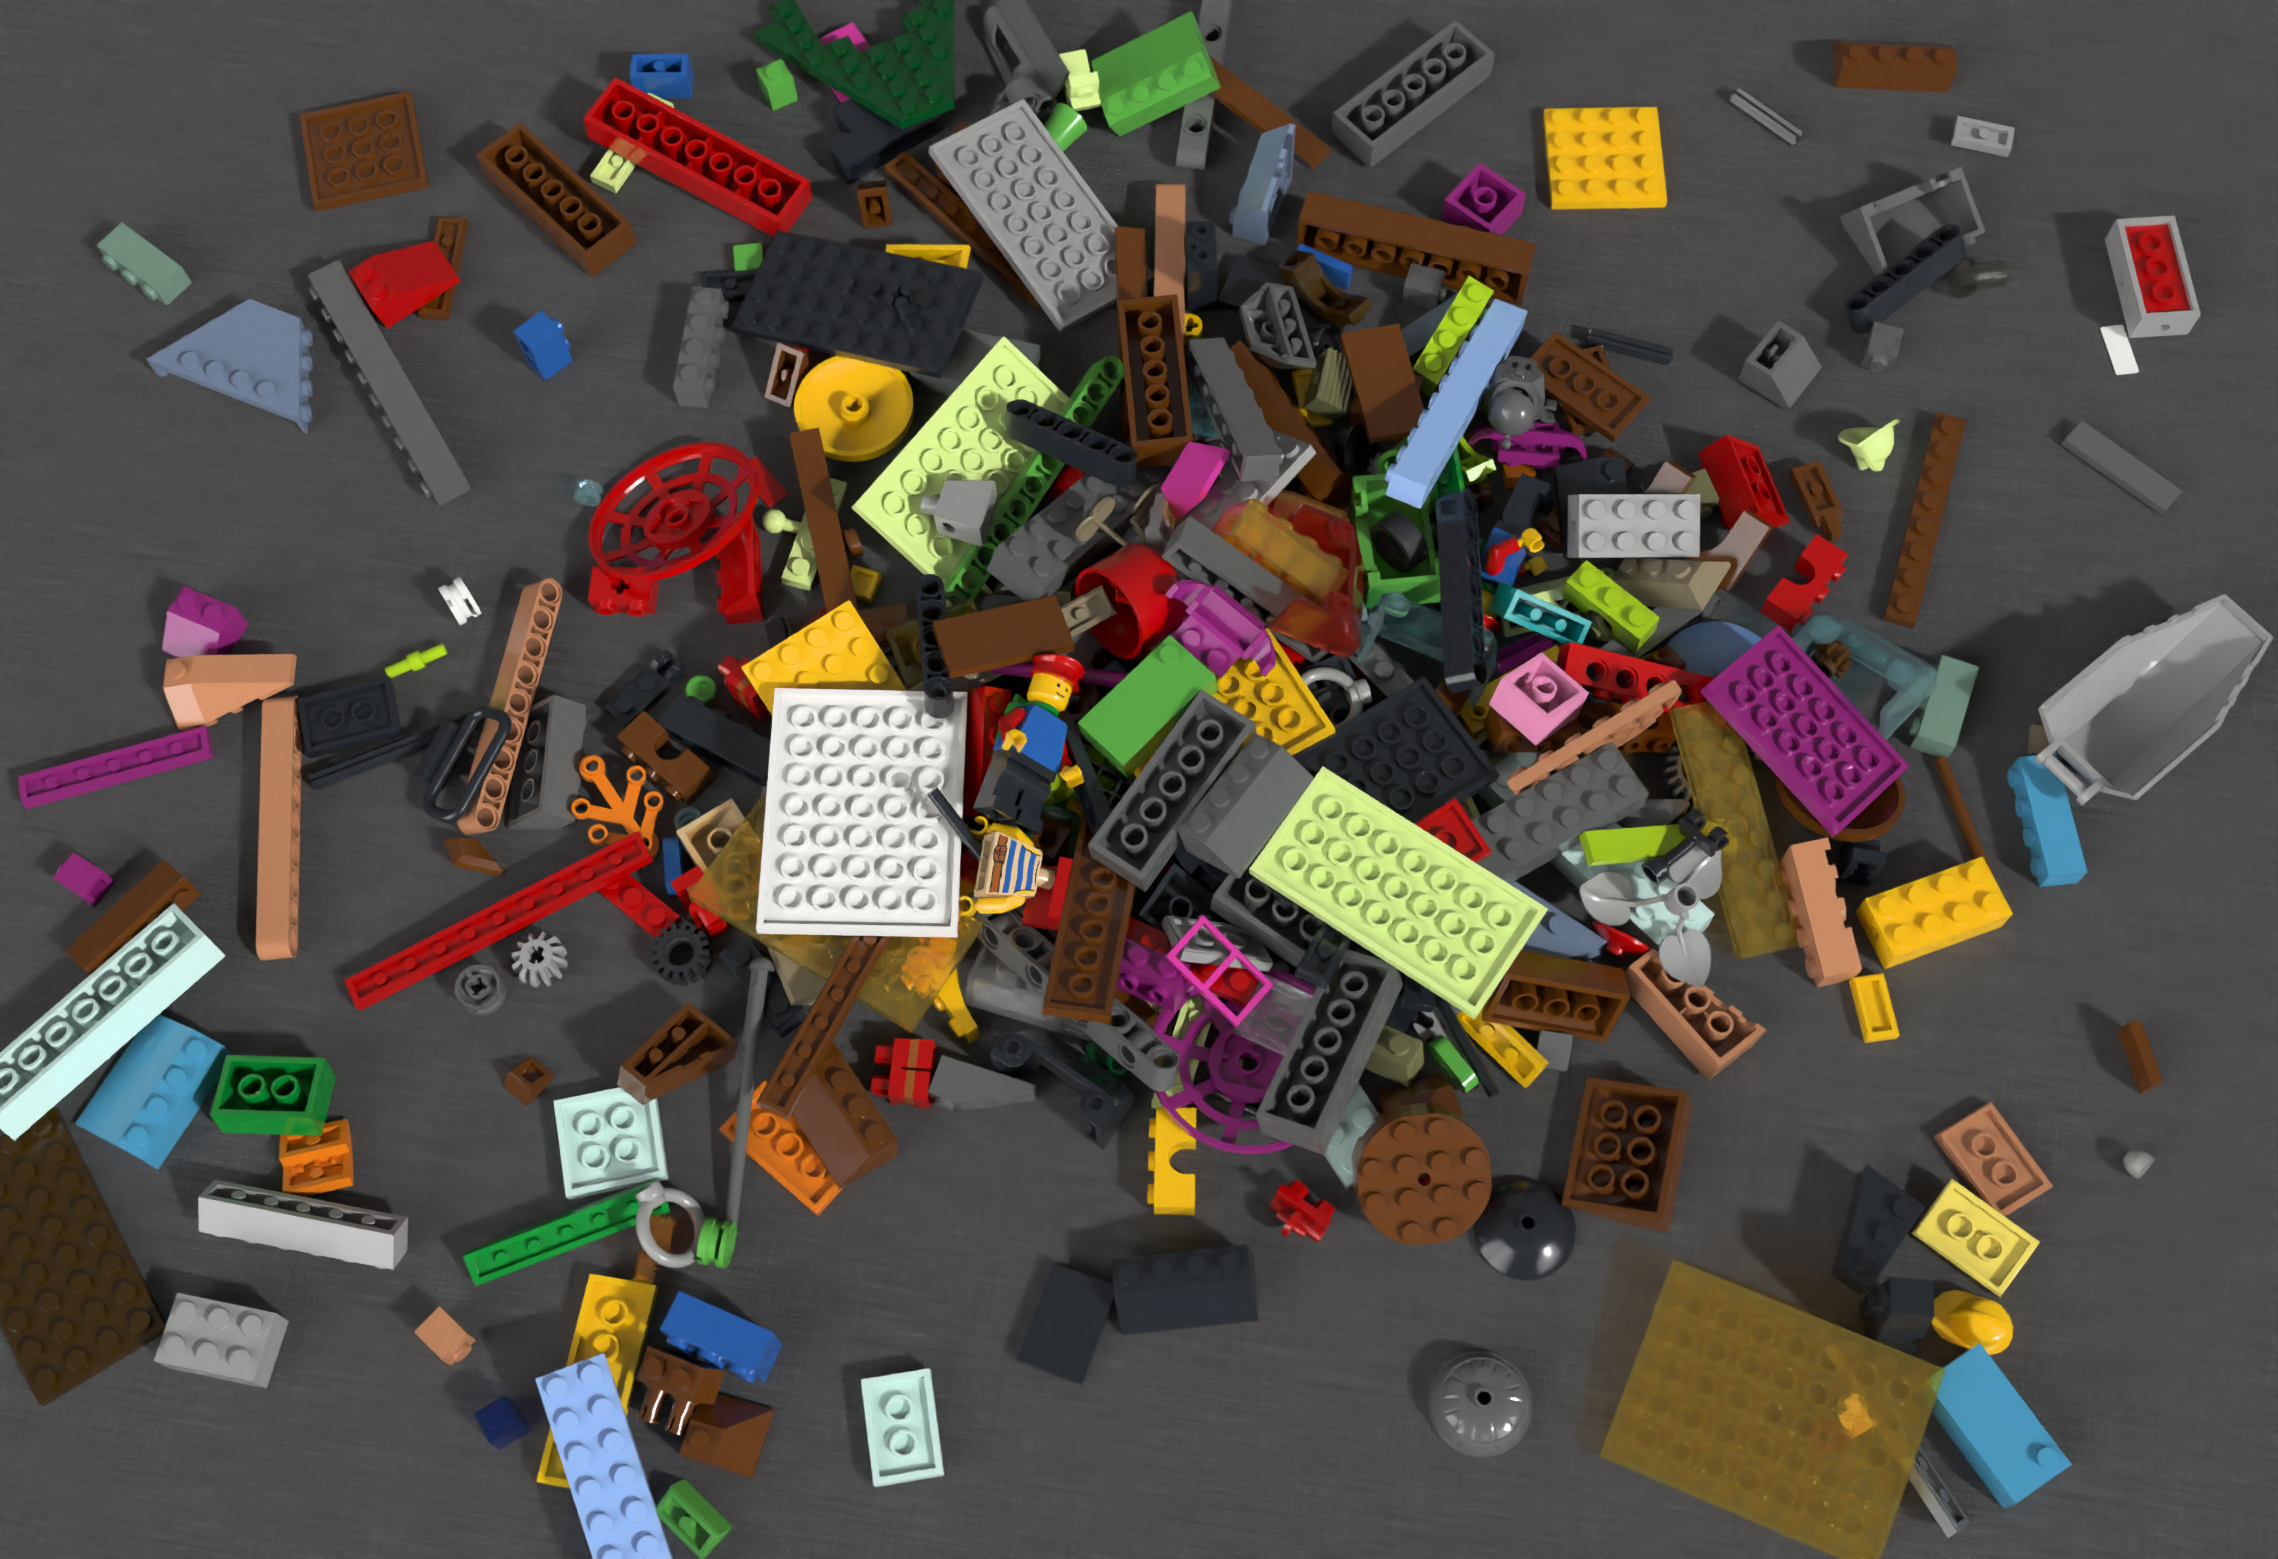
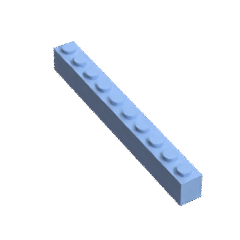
(1455, 404)

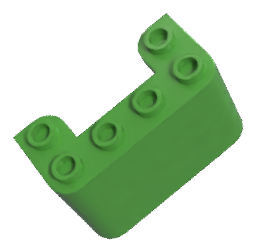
(1367, 507)

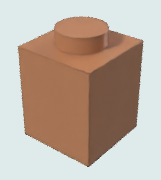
(445, 1336)

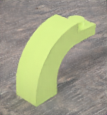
(1081, 85)

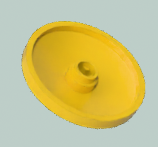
(856, 406)

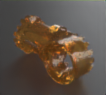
(662, 1233)

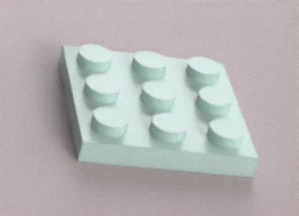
(608, 1142)

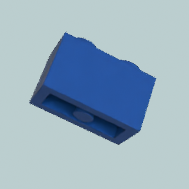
(662, 74)
(544, 344)

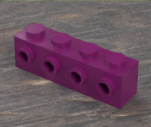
(1151, 976)

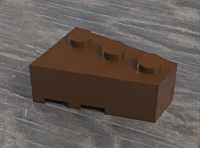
(676, 1055)

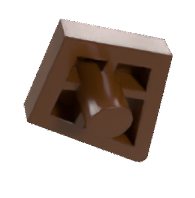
(471, 855)

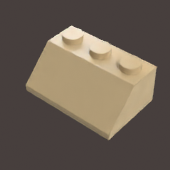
(710, 833)

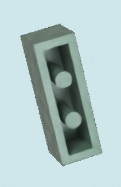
(143, 264)
(1944, 709)

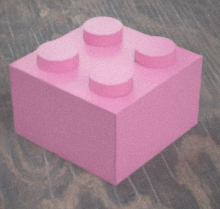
(1538, 698)

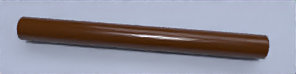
(1960, 809)

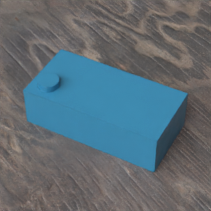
(1995, 1428)

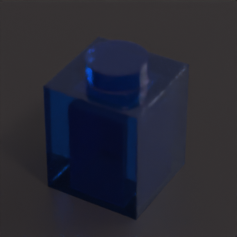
(502, 1422)

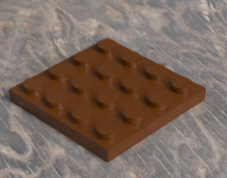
(364, 151)

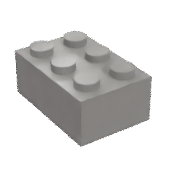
(221, 1340)

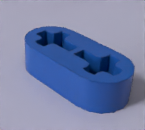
(673, 861)

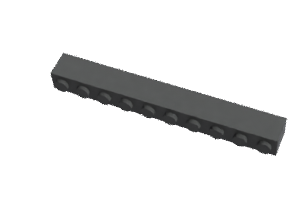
(389, 382)

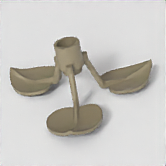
(1104, 508)

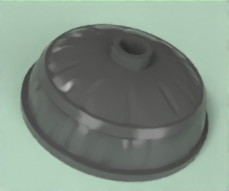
(1465, 1422)

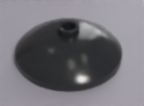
(1521, 1251)

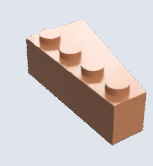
(1819, 913)
(1691, 1016)

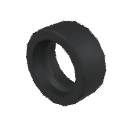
(1398, 541)

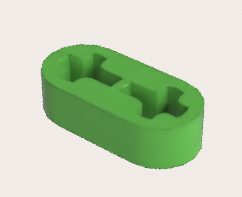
(1452, 1064)

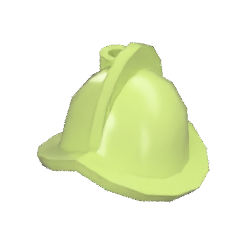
(1870, 444)

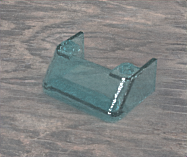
(1417, 629)
(1902, 670)

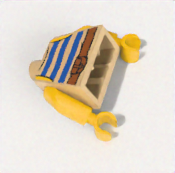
(1007, 870)

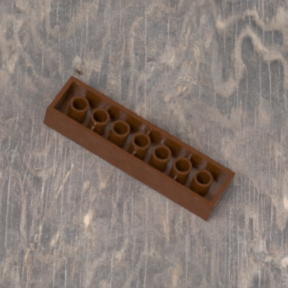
(1393, 240)

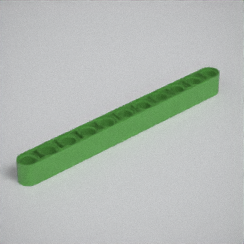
(1037, 476)

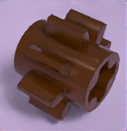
(1832, 658)

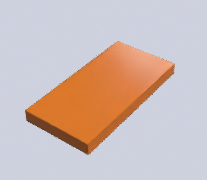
(786, 1156)

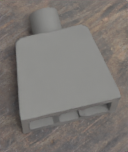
(963, 509)

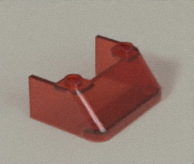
(1338, 621)

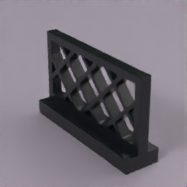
(1090, 793)

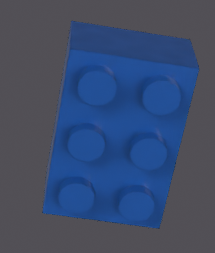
(721, 1338)

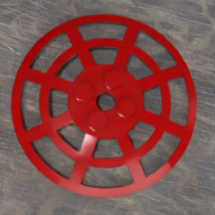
(678, 517)

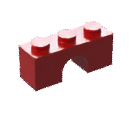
(1790, 602)

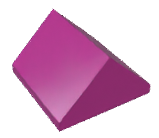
(1193, 476)

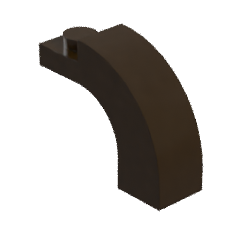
(1318, 294)

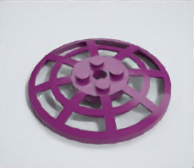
(1224, 1070)

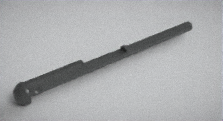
(751, 1037)

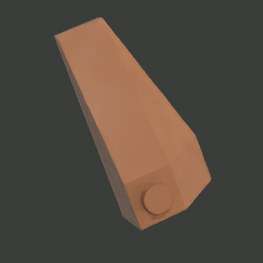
(213, 685)

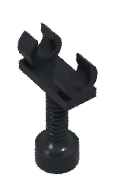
(1690, 827)

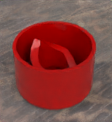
(1136, 587)

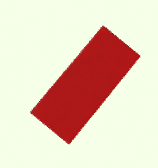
(769, 487)

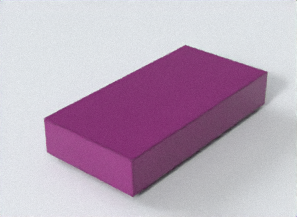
(1521, 652)

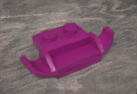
(1536, 447)
(1220, 628)

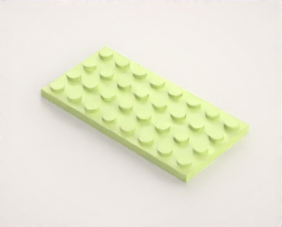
(957, 443)
(1398, 892)

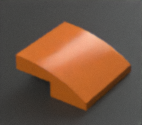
(317, 1162)

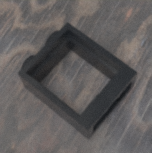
(1201, 265)

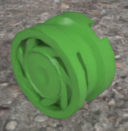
(716, 1242)

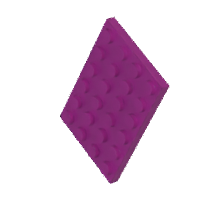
(1805, 730)

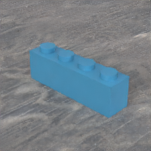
(2046, 823)

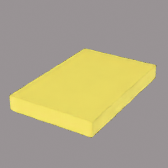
(1975, 1238)

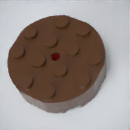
(1421, 1174)

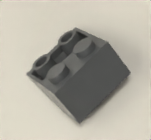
(1781, 366)

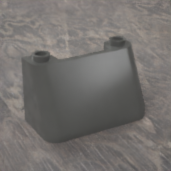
(1901, 221)

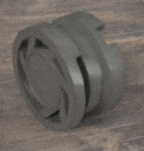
(480, 990)

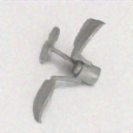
(1680, 955)

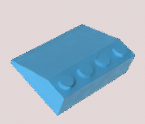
(155, 1090)

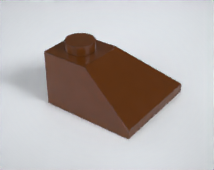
(727, 1435)

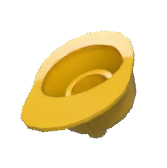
(1972, 1320)

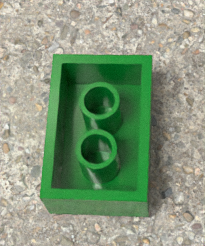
(273, 1095)

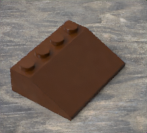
(1628, 1153)

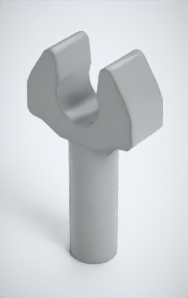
(1427, 1034)

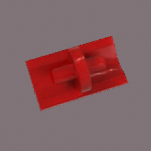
(1299, 1214)

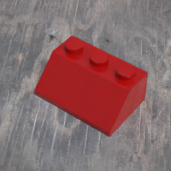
(1742, 481)
(741, 577)

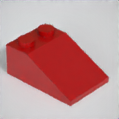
(403, 280)

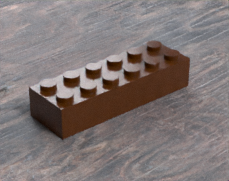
(556, 199)
(1155, 379)
(1323, 475)

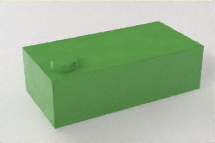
(1146, 705)

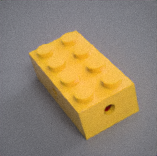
(1933, 912)

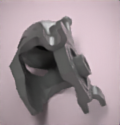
(1514, 410)

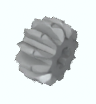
(533, 971)

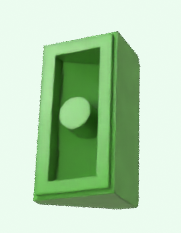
(692, 1518)

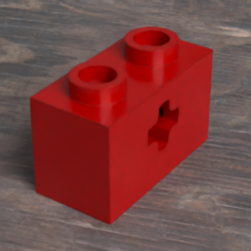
(614, 595)

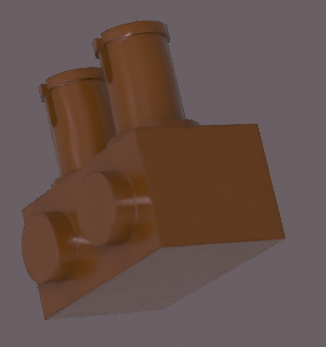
(682, 1376)

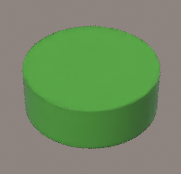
(703, 689)

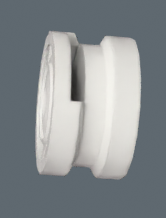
(460, 600)

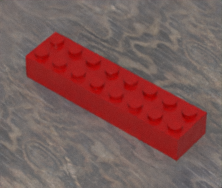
(697, 158)

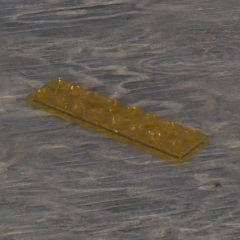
(1728, 795)

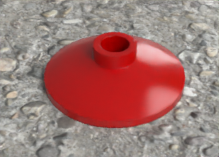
(1619, 942)

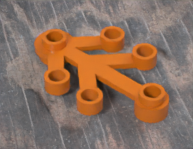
(620, 812)

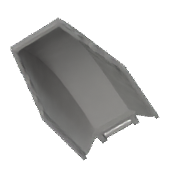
(2151, 700)

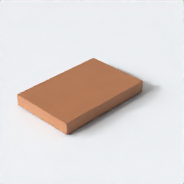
(1993, 1160)

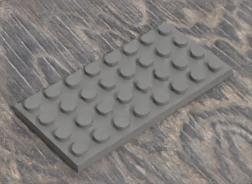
(1035, 211)

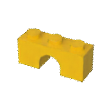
(1172, 1191)

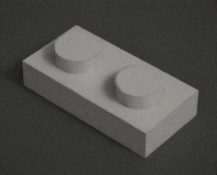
(1982, 136)
(1160, 523)

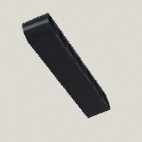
(1461, 591)

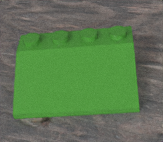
(1154, 74)

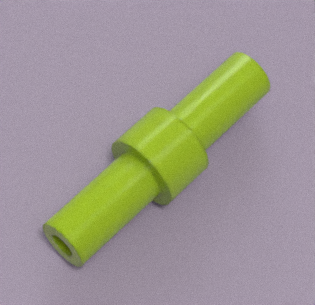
(416, 660)

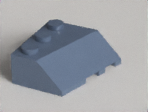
(1265, 185)

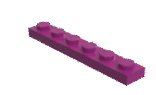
(115, 767)

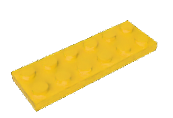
(610, 1322)

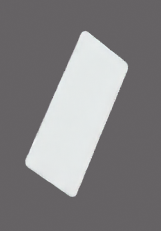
(2119, 349)

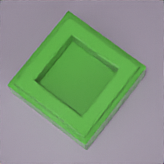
(748, 256)

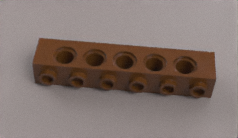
(1507, 739)

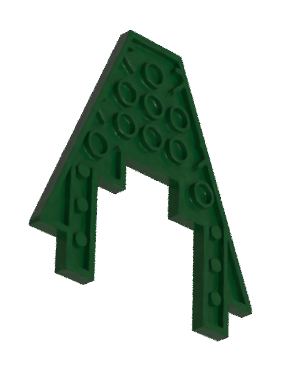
(896, 79)

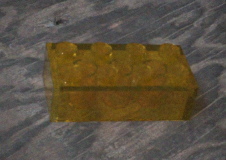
(1280, 549)

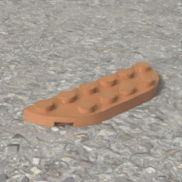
(1621, 728)

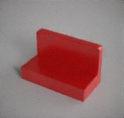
(1047, 905)

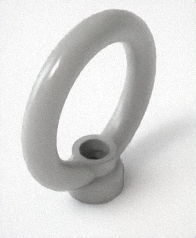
(1356, 692)
(652, 1197)

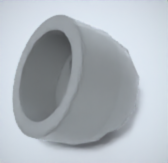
(2137, 1162)

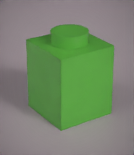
(777, 84)

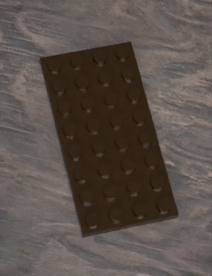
(65, 1269)

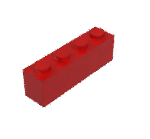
(984, 710)

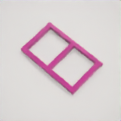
(1204, 987)

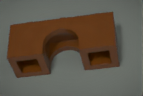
(683, 777)

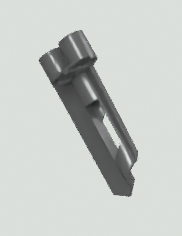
(1041, 67)

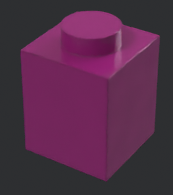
(83, 879)

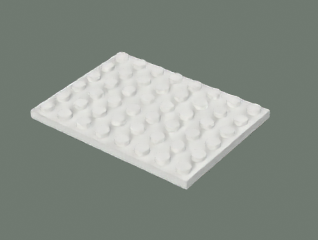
(851, 819)

